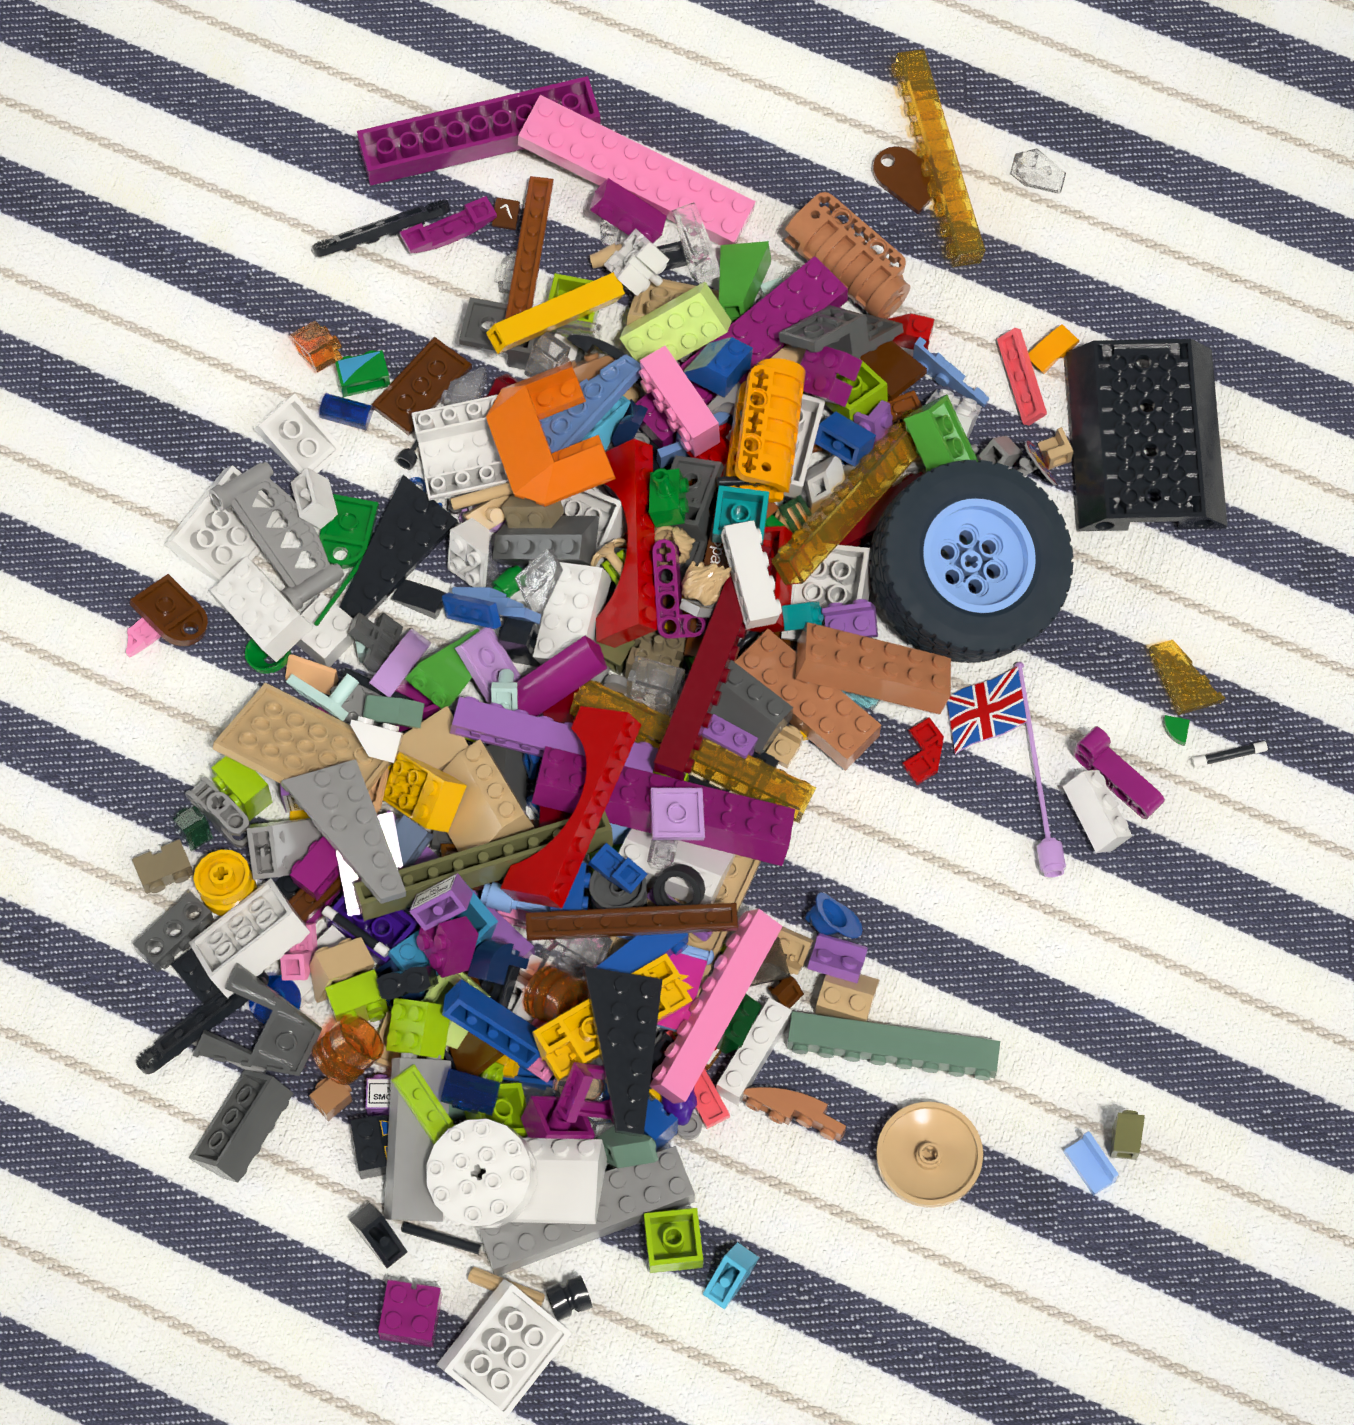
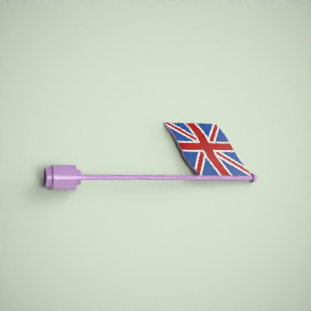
(990, 712)

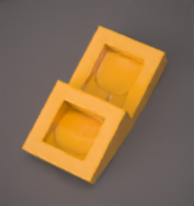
(1052, 347)

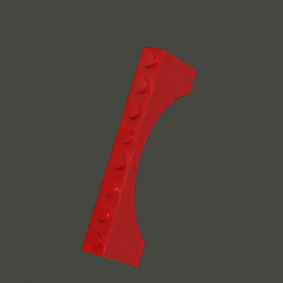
(633, 604)
(551, 871)

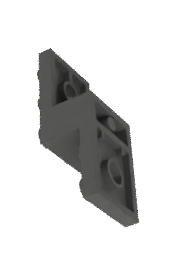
(842, 331)
(475, 335)
(698, 519)

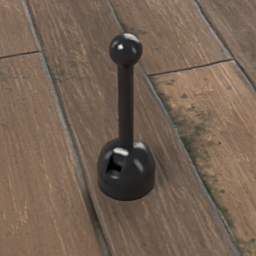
(407, 457)

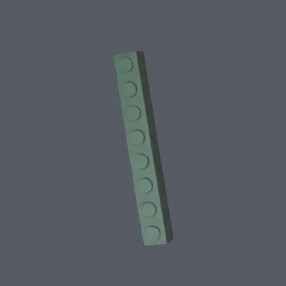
(893, 1045)

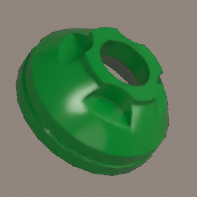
(257, 659)

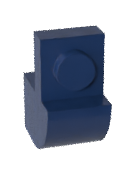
(492, 961)

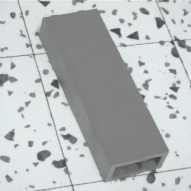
(410, 1146)

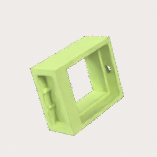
(437, 995)

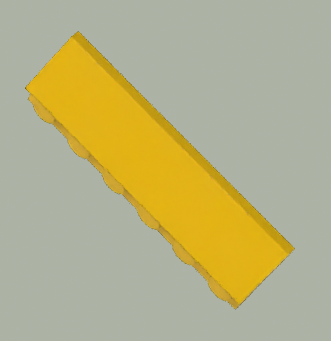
(573, 1034)

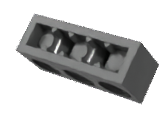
(174, 919)

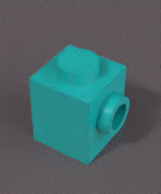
(797, 615)

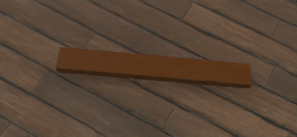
(631, 921)

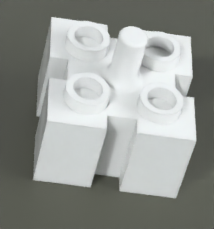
(637, 263)

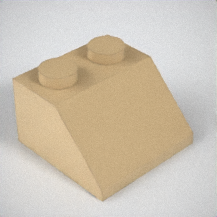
(338, 964)
(847, 999)

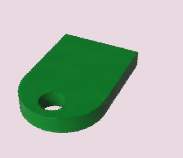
(349, 530)

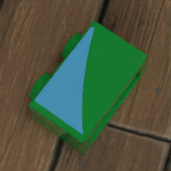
(362, 373)

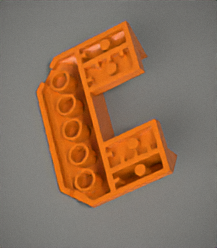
(524, 447)

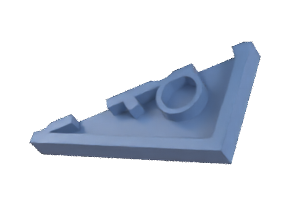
(946, 373)

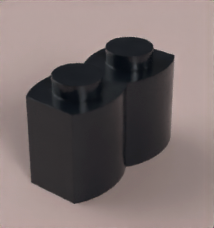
(407, 981)

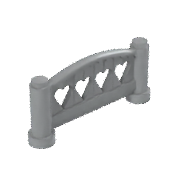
(300, 582)

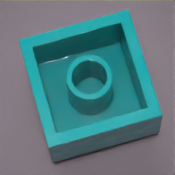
(740, 506)

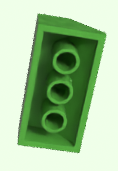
(938, 434)

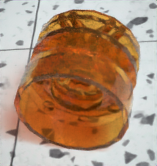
(553, 993)
(348, 1049)

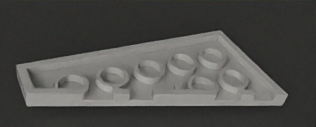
(347, 818)

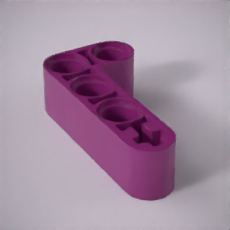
(673, 588)
(1124, 781)

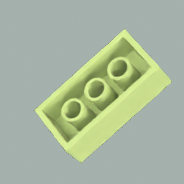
(679, 325)

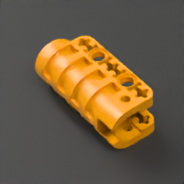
(772, 433)

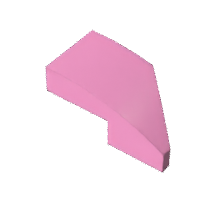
(140, 637)

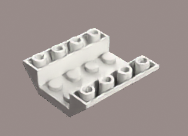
(458, 448)

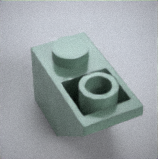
(628, 1150)

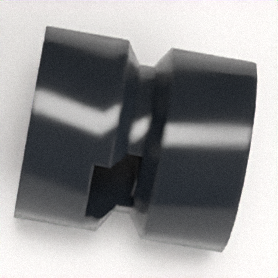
(569, 1297)

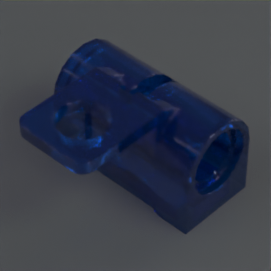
(470, 1092)

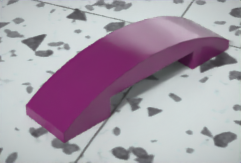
(450, 229)

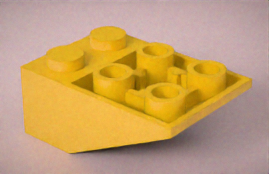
(423, 793)

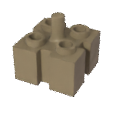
(659, 649)

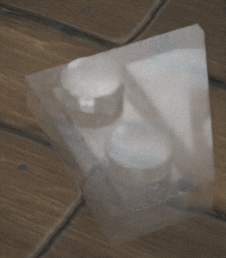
(539, 580)

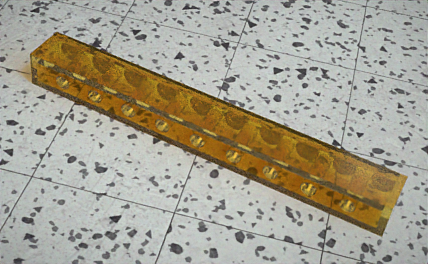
(939, 158)
(846, 505)
(713, 762)

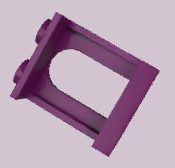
(573, 1096)

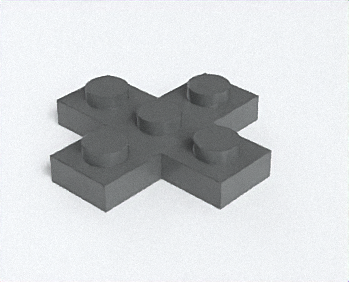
(378, 638)

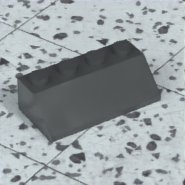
(570, 537)
(752, 707)
(241, 1125)

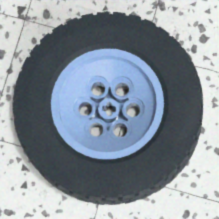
(1026, 554)

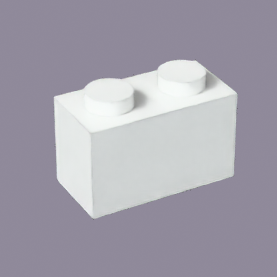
(314, 498)

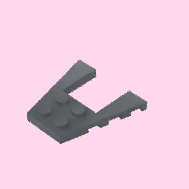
(283, 1041)

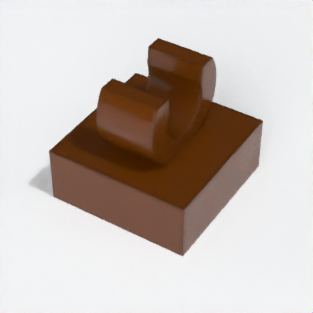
(787, 992)

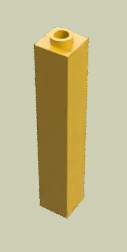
(555, 313)

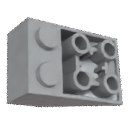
(279, 845)

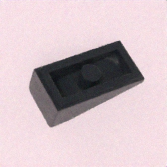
(419, 598)

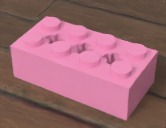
(679, 401)

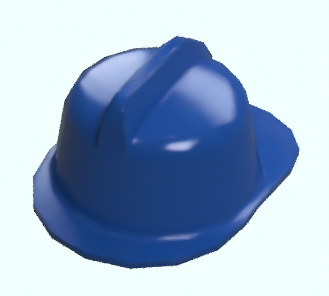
(833, 917)

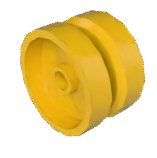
(223, 880)

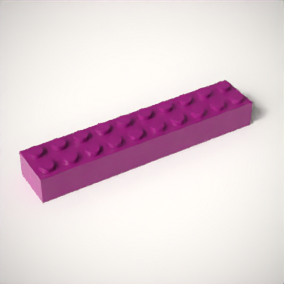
(463, 132)
(795, 299)
(730, 820)

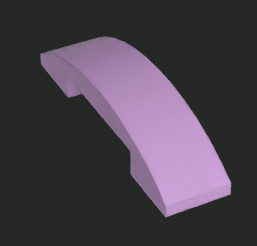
(400, 662)

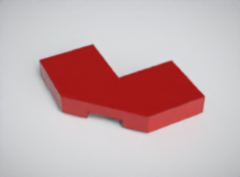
(930, 742)

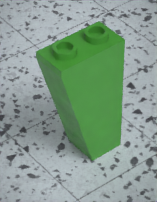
(741, 275)
(442, 674)

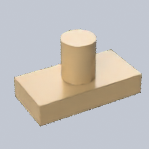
(488, 513)

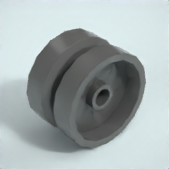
(609, 896)

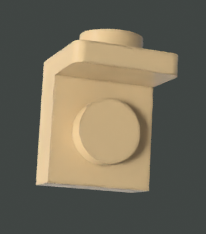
(786, 745)

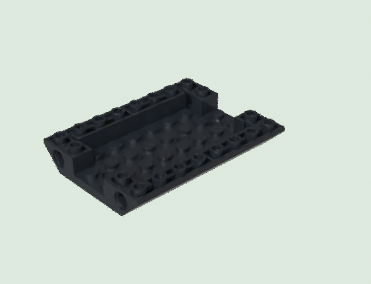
(1114, 431)

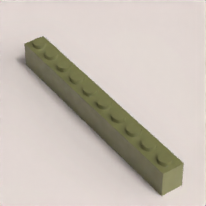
(475, 865)

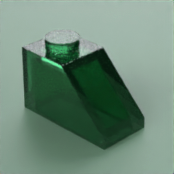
(192, 827)

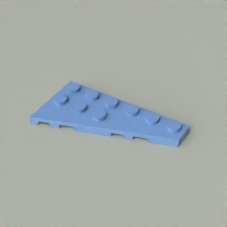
(600, 395)

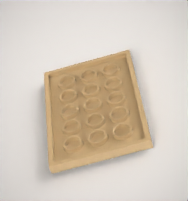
(292, 738)

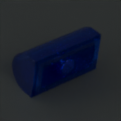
(345, 411)

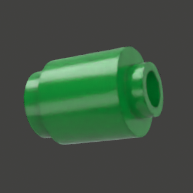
(506, 581)

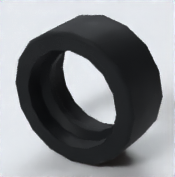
(682, 871)

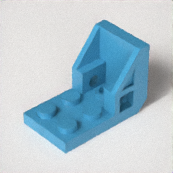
(409, 955)

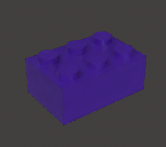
(388, 928)

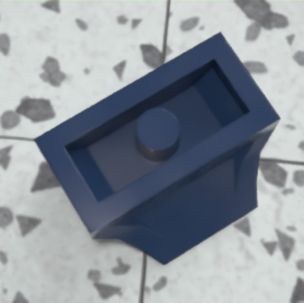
(629, 424)

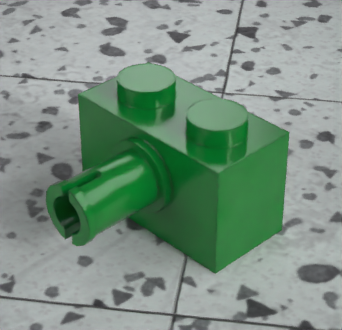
(668, 497)

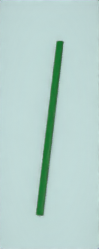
(338, 593)

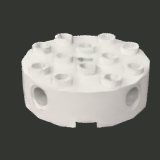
(503, 1188)

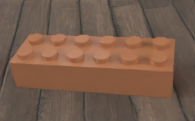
(873, 668)
(819, 711)

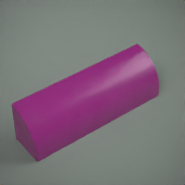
(560, 676)

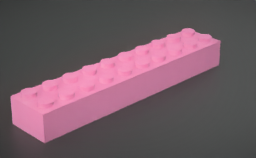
(659, 181)

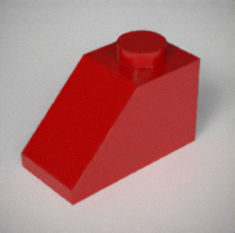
(913, 328)

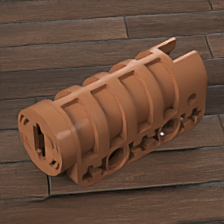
(866, 274)

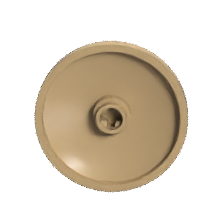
(929, 1154)

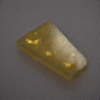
(1181, 679)

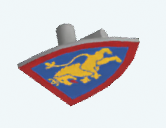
(1029, 466)

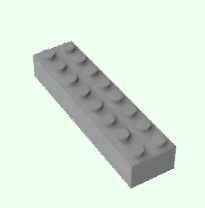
(623, 1201)

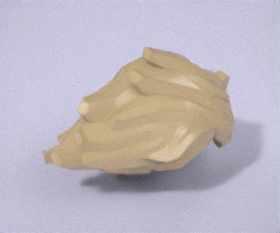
(678, 536)
(704, 582)

